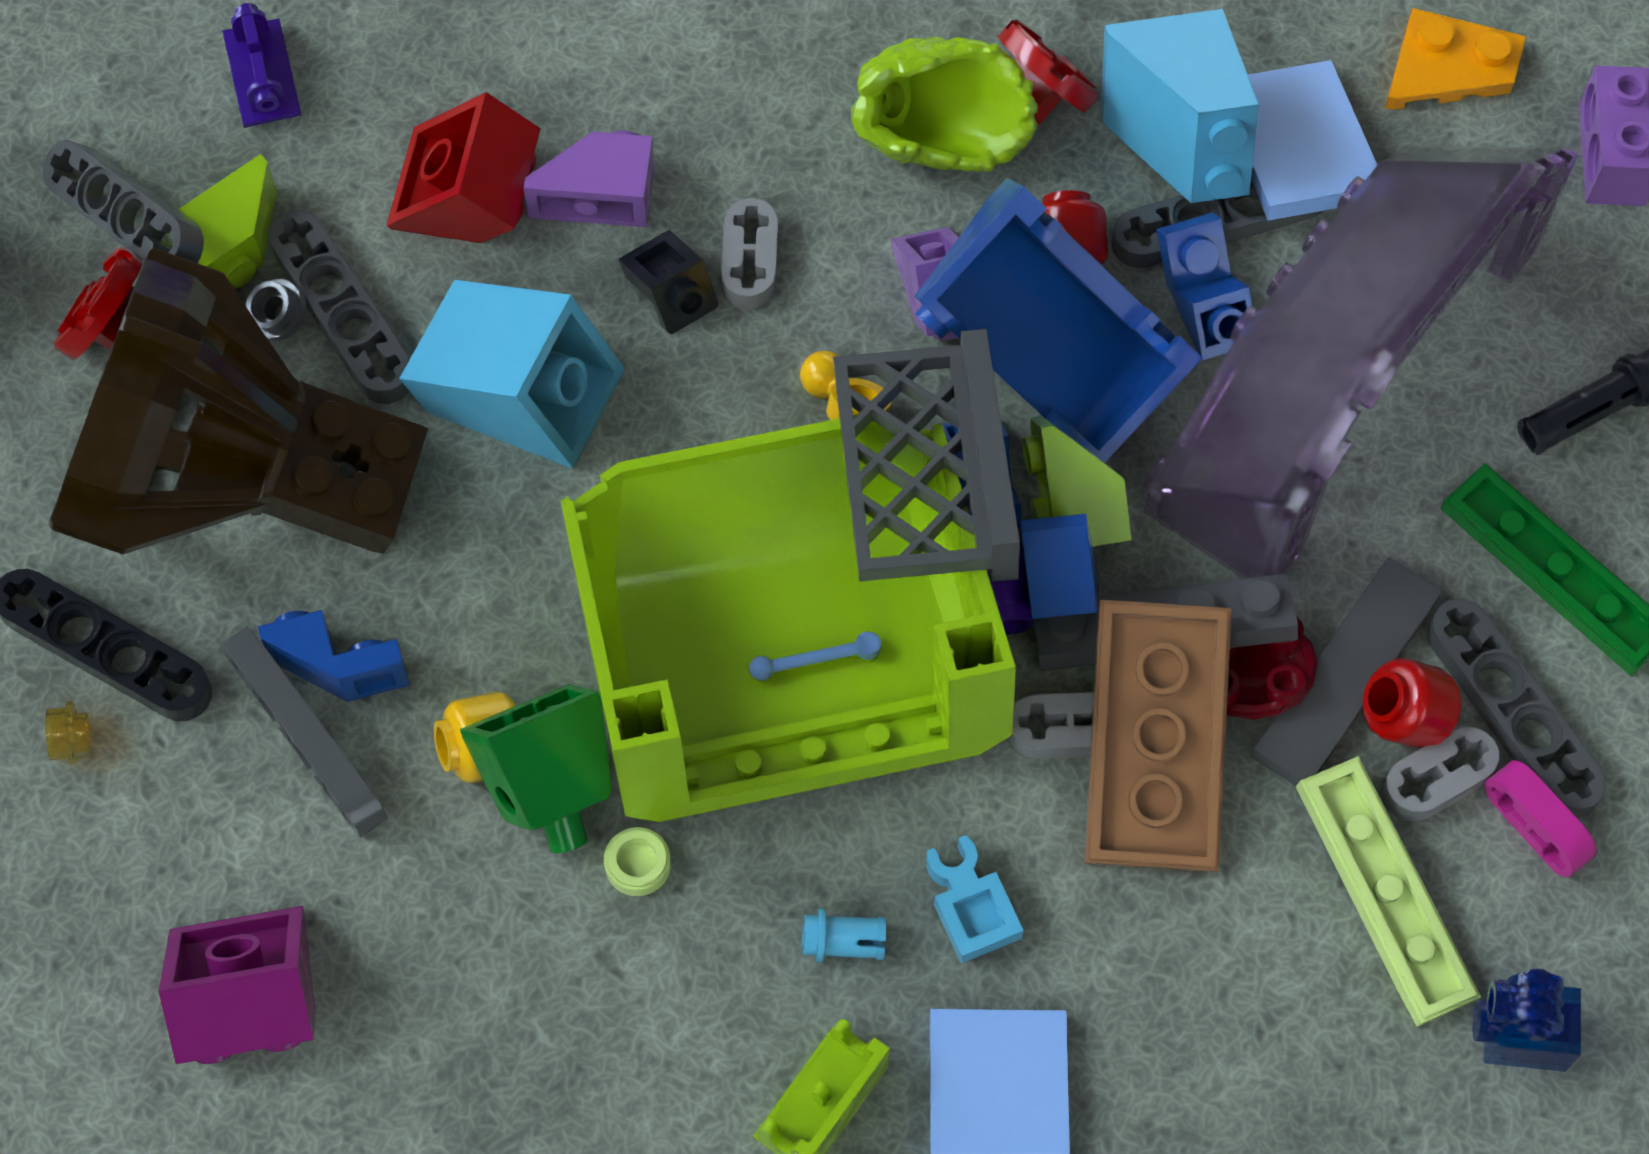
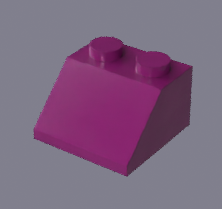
(238, 986)

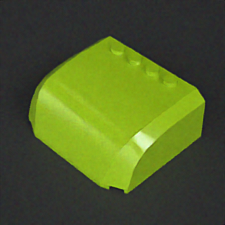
(749, 554)

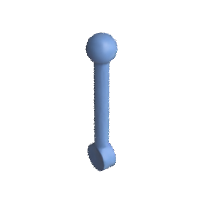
(866, 647)

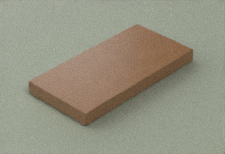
(1158, 736)

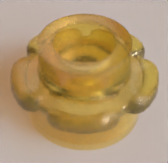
(67, 732)

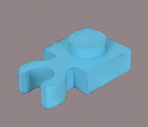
(973, 909)

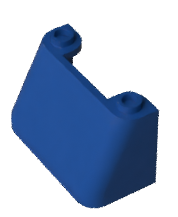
(1055, 322)

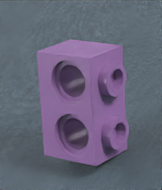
(1616, 136)

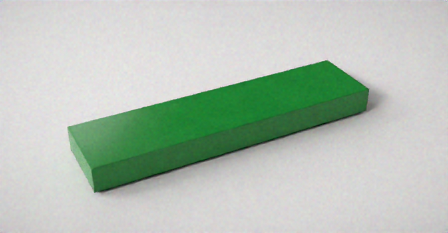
(1553, 566)

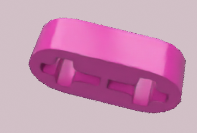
(1540, 818)

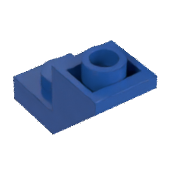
(1202, 282)
(305, 647)

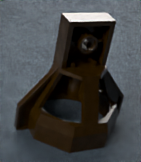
(252, 440)

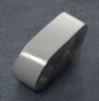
(737, 253)
(1055, 709)
(1448, 786)

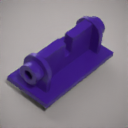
(260, 67)

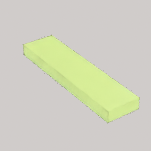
(1387, 891)

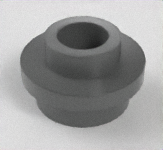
(265, 300)

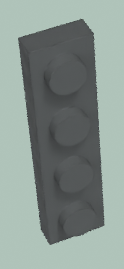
(1259, 615)

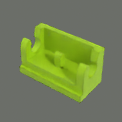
(824, 1093)

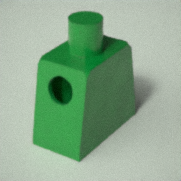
(545, 762)

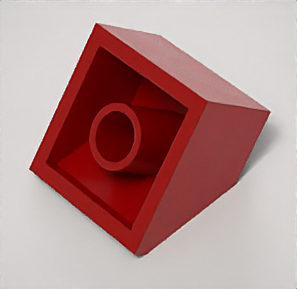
(466, 172)

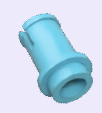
(843, 936)

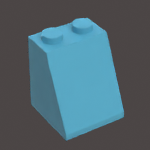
(1182, 101)
(515, 368)

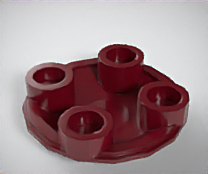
(1270, 677)

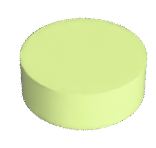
(637, 861)

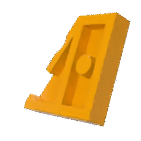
(1453, 60)

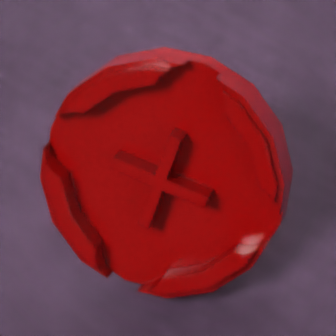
(1051, 74)
(99, 306)

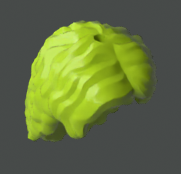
(945, 104)

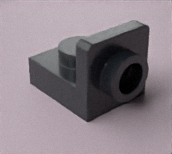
(671, 279)

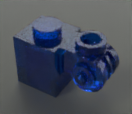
(1530, 1022)

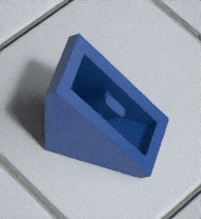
(1060, 566)

